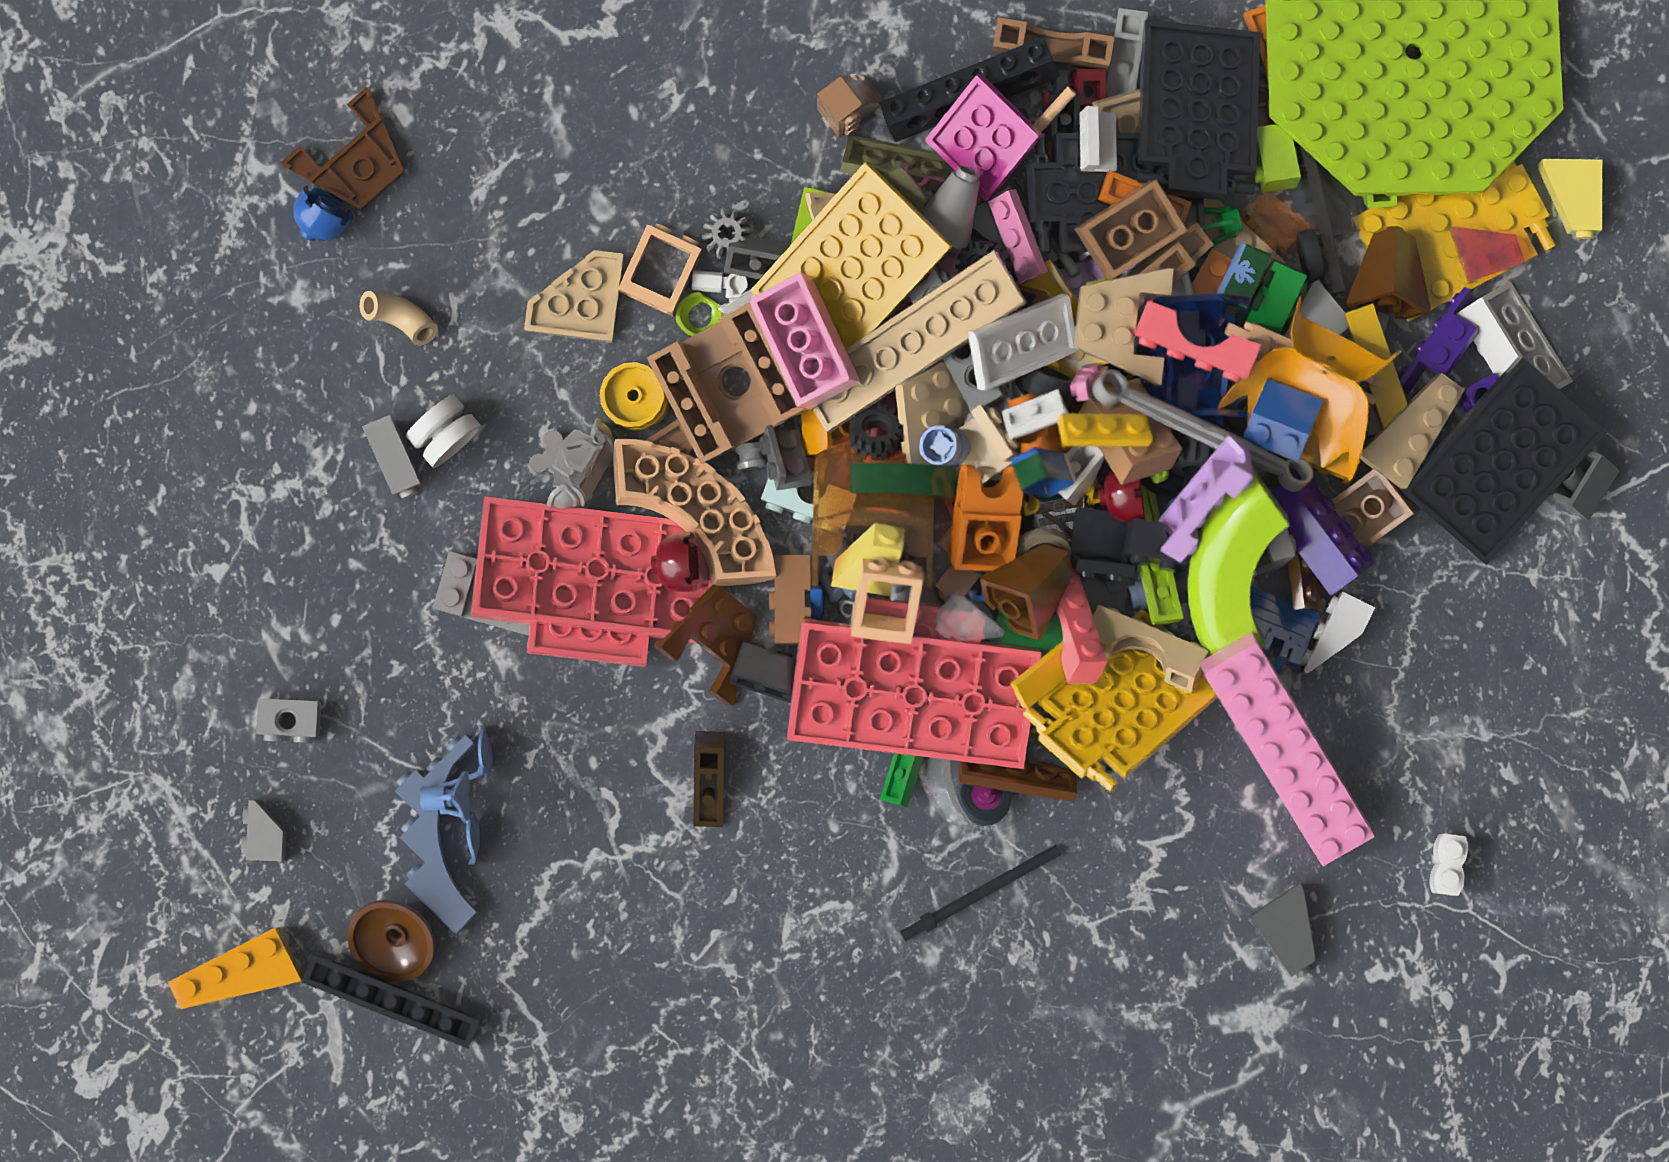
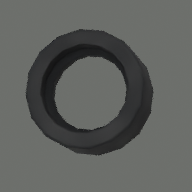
(1045, 381)

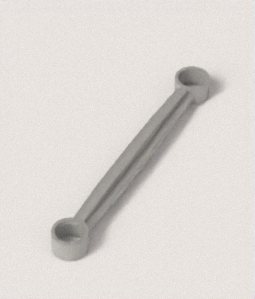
(1197, 428)

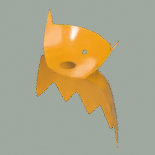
(1345, 406)

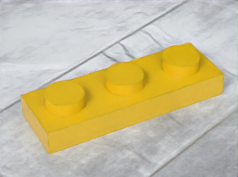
(1104, 430)

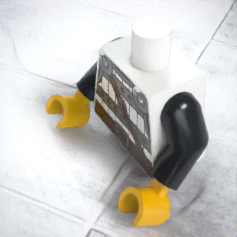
(1054, 514)

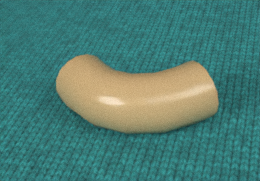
(400, 313)

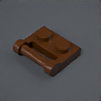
(1305, 585)

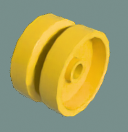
(616, 394)

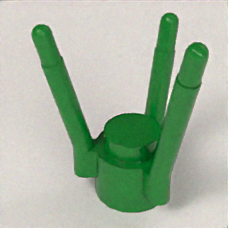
(1227, 222)

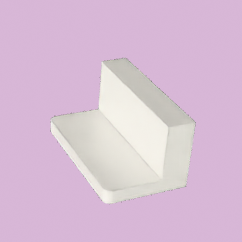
(1097, 140)
(1034, 414)

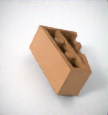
(847, 103)
(790, 598)

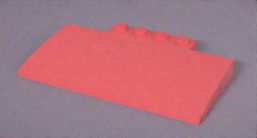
(578, 579)
(910, 698)

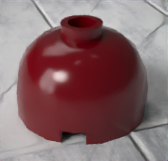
(1124, 500)
(677, 562)

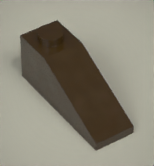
(709, 778)

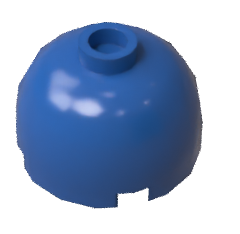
(319, 215)

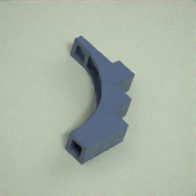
(433, 880)

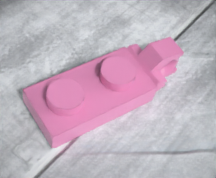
(1083, 381)

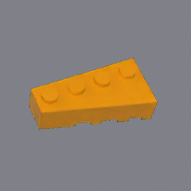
(246, 969)

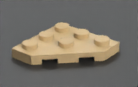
(580, 301)

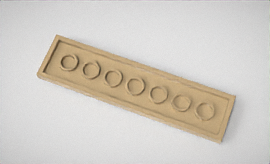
(923, 336)

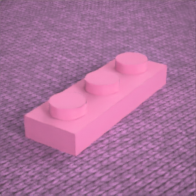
(1017, 236)

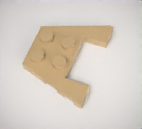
(1109, 321)
(927, 402)

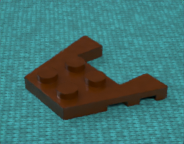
(361, 167)
(719, 627)

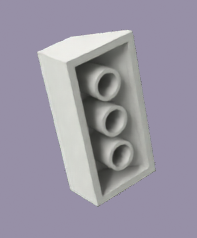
(1511, 331)

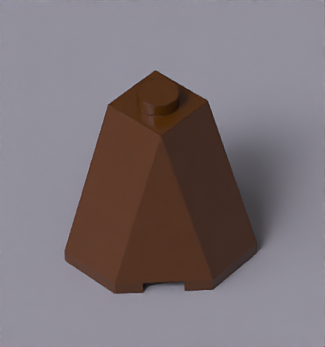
(1391, 276)
(1029, 588)

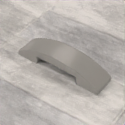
(1126, 52)

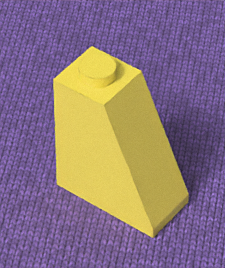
(1576, 193)
(877, 542)

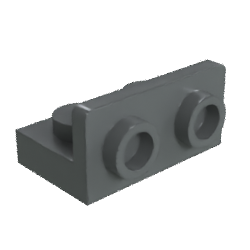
(786, 458)

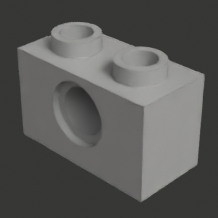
(271, 713)

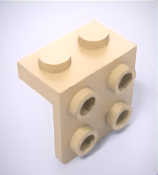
(989, 443)

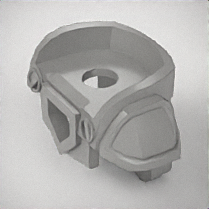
(575, 462)

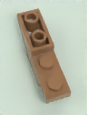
(1178, 254)

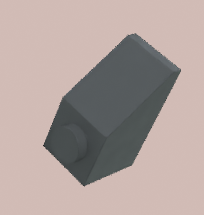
(753, 256)

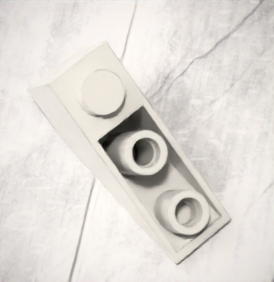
(1344, 624)

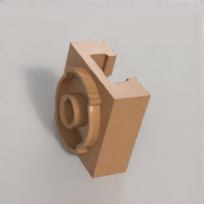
(695, 386)

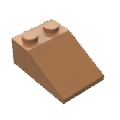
(1373, 507)

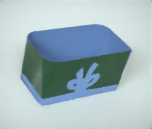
(1244, 273)

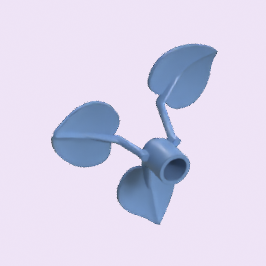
(441, 797)

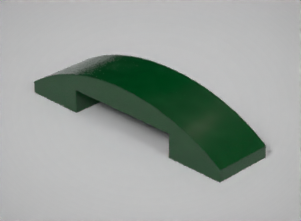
(904, 479)

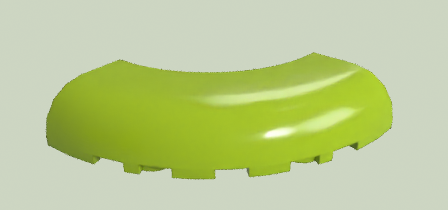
(1225, 564)

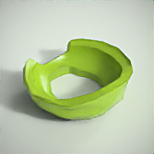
(685, 306)

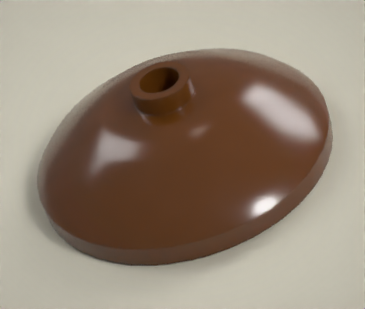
(383, 950)

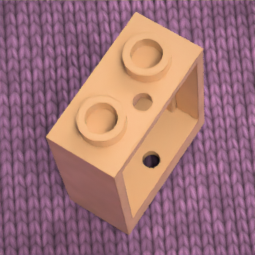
(647, 296)
(880, 626)

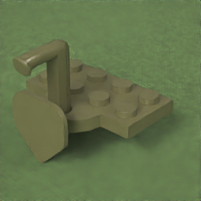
(905, 167)

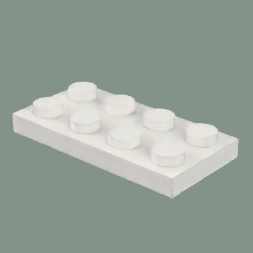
(1023, 341)

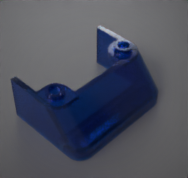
(1181, 380)

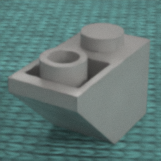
(264, 834)

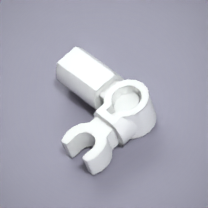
(714, 282)

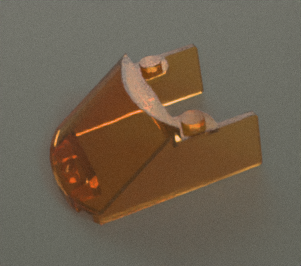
(838, 507)

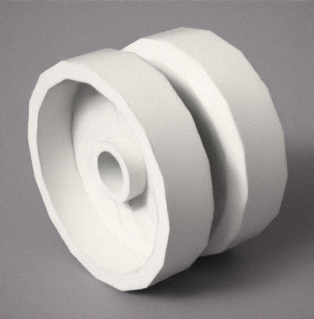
(443, 431)

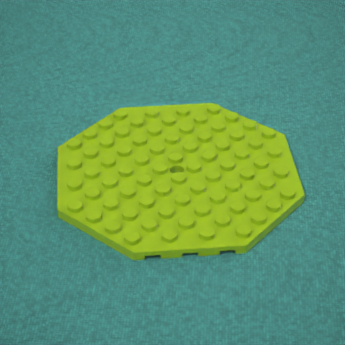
(1409, 124)

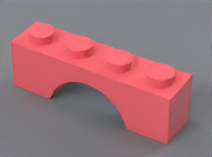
(1232, 356)
(1082, 648)

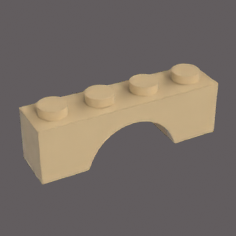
(1177, 656)

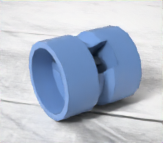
(944, 446)

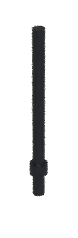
(930, 920)

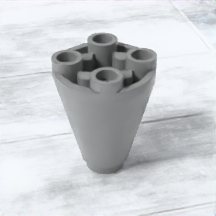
(954, 206)

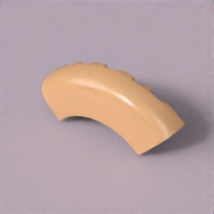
(699, 503)

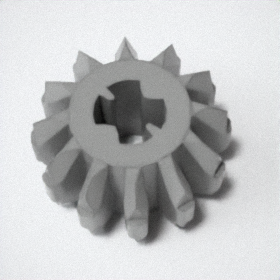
(728, 224)

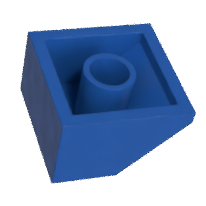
(1283, 419)

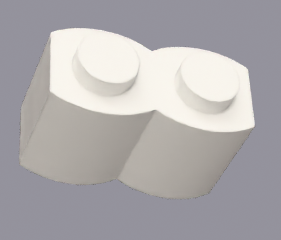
(1447, 873)

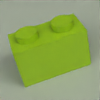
(1276, 160)

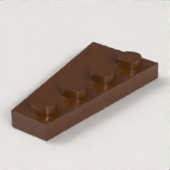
(1034, 779)

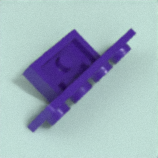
(1444, 346)

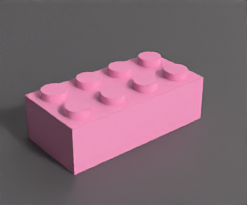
(804, 341)

